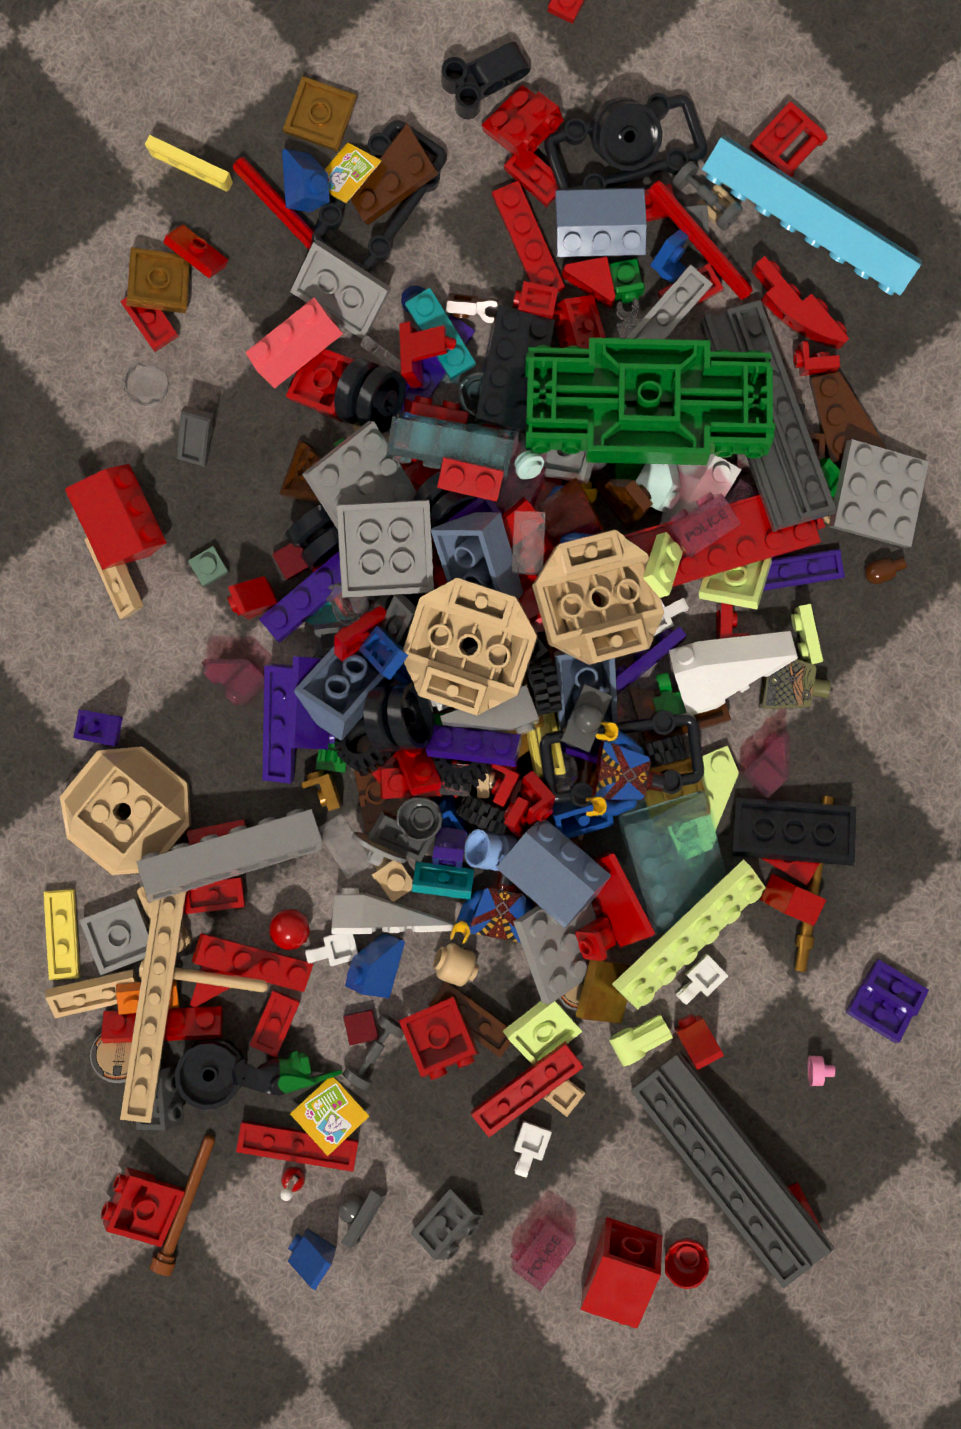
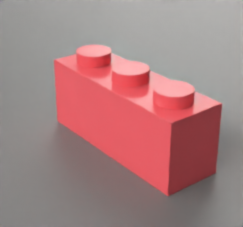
(294, 343)

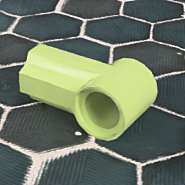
(633, 1042)

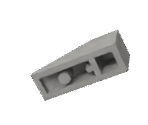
(508, 717)

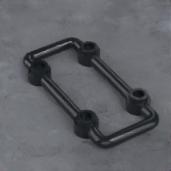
(576, 131)
(380, 245)
(661, 723)

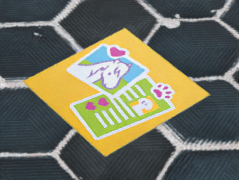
(349, 171)
(329, 1115)

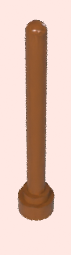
(164, 1262)

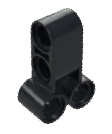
(483, 76)

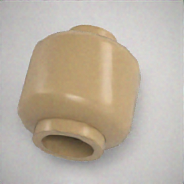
(455, 964)

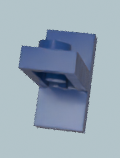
(386, 655)

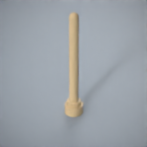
(216, 979)

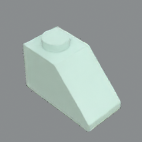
(663, 485)

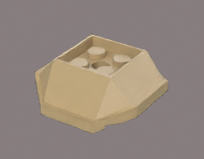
(615, 572)
(437, 655)
(156, 801)

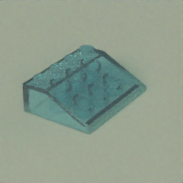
(434, 438)
(672, 857)

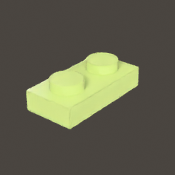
(663, 564)
(804, 622)

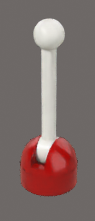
(291, 1182)

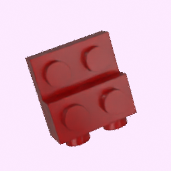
(523, 122)
(317, 381)
(439, 1039)
(141, 1207)

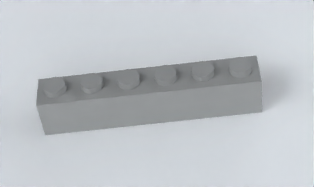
(229, 855)

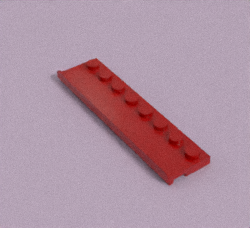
(742, 546)

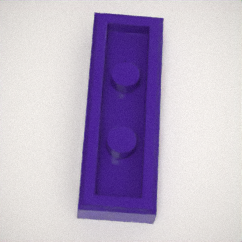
(805, 569)

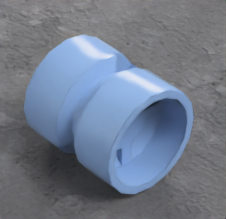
(487, 849)

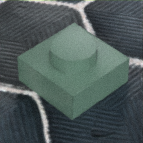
(208, 566)

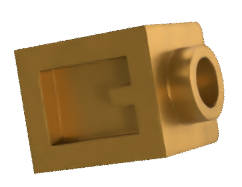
(328, 793)

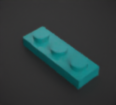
(430, 314)

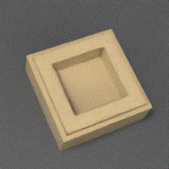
(724, 199)
(565, 1097)

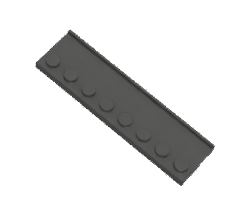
(790, 474)
(732, 1169)

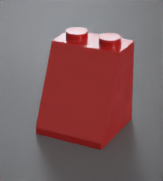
(622, 1273)

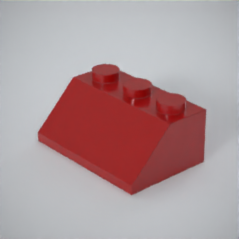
(116, 516)
(620, 904)

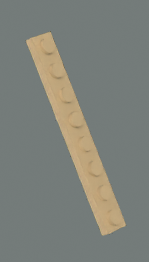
(153, 1009)

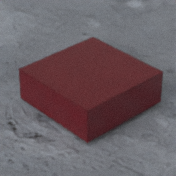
(290, 561)
(361, 1027)

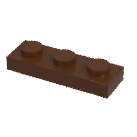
(483, 1025)

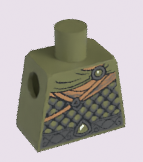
(792, 687)

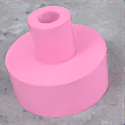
(818, 1071)

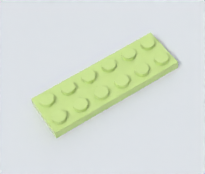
(689, 935)

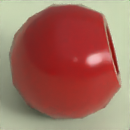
(289, 929)

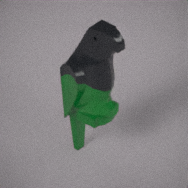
(278, 1075)

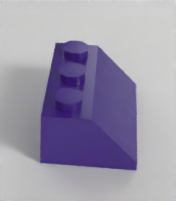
(302, 728)

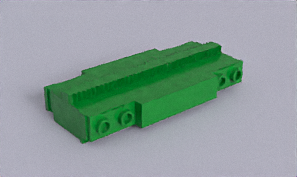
(649, 401)

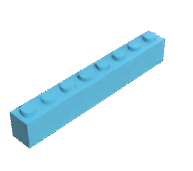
(811, 215)

